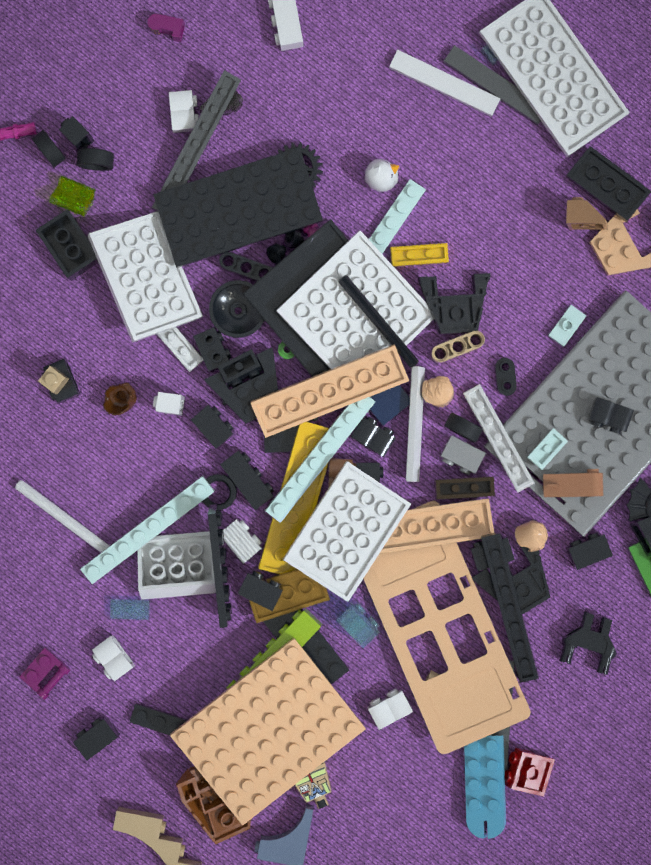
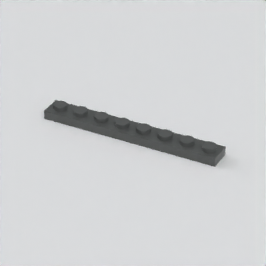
(202, 131)

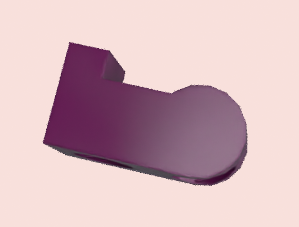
(168, 25)

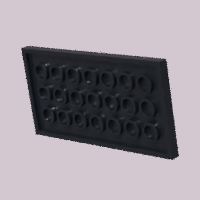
(238, 207)

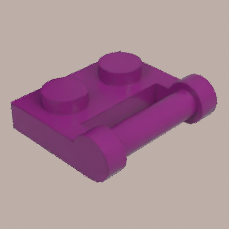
(40, 668)

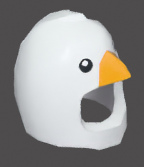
(381, 175)

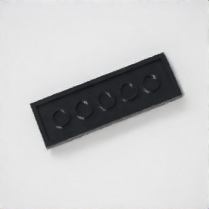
(220, 570)
(316, 647)

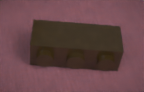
(464, 487)

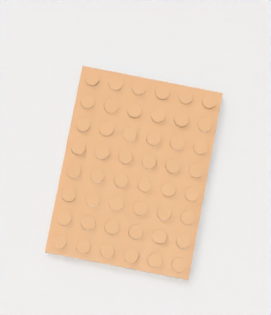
(267, 731)

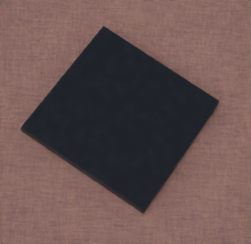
(285, 279)

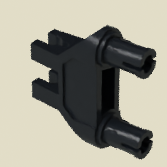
(590, 640)

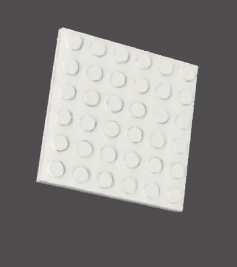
(333, 321)

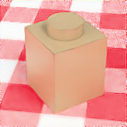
(53, 380)

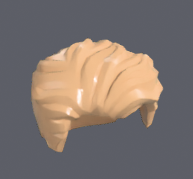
(438, 391)
(531, 535)

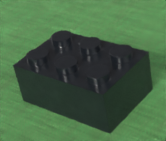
(68, 244)

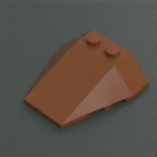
(208, 807)

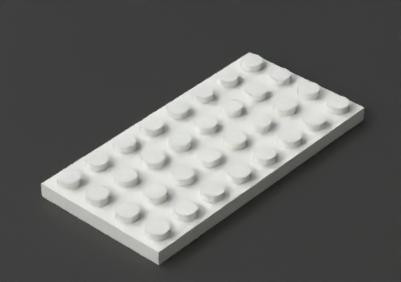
(554, 73)

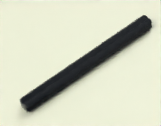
(378, 320)

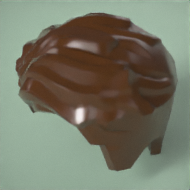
(119, 399)

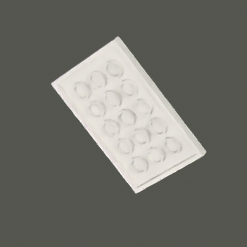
(144, 276)
(346, 531)

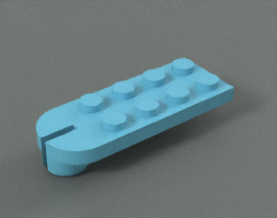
(485, 786)

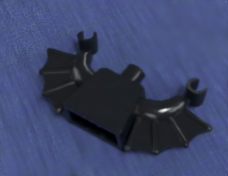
(640, 508)

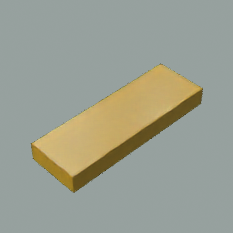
(419, 254)

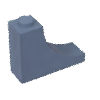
(289, 846)

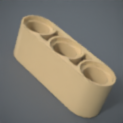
(466, 344)

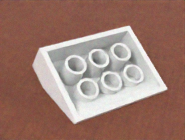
(176, 566)

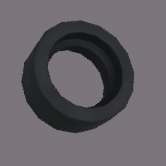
(48, 148)
(95, 159)
(463, 427)
(232, 488)

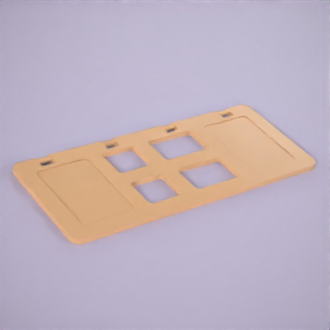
(469, 697)

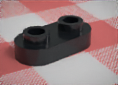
(505, 376)

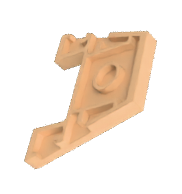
(616, 249)

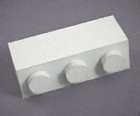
(287, 23)

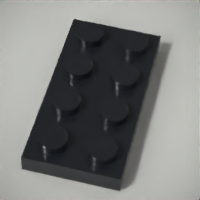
(608, 184)

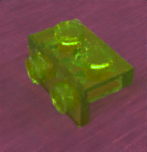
(73, 196)

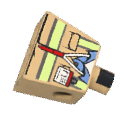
(315, 786)

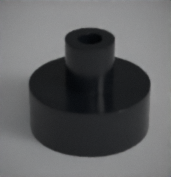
(293, 239)
(276, 252)

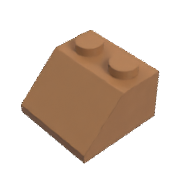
(584, 216)

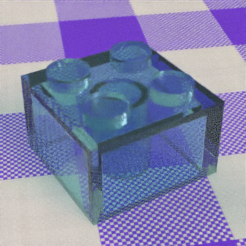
(358, 624)

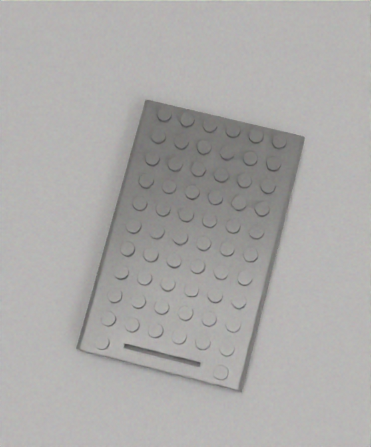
(606, 364)

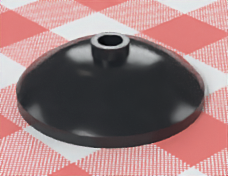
(223, 306)

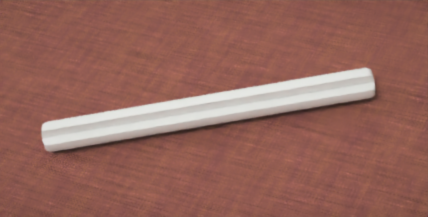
(61, 516)

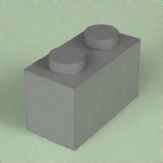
(463, 455)

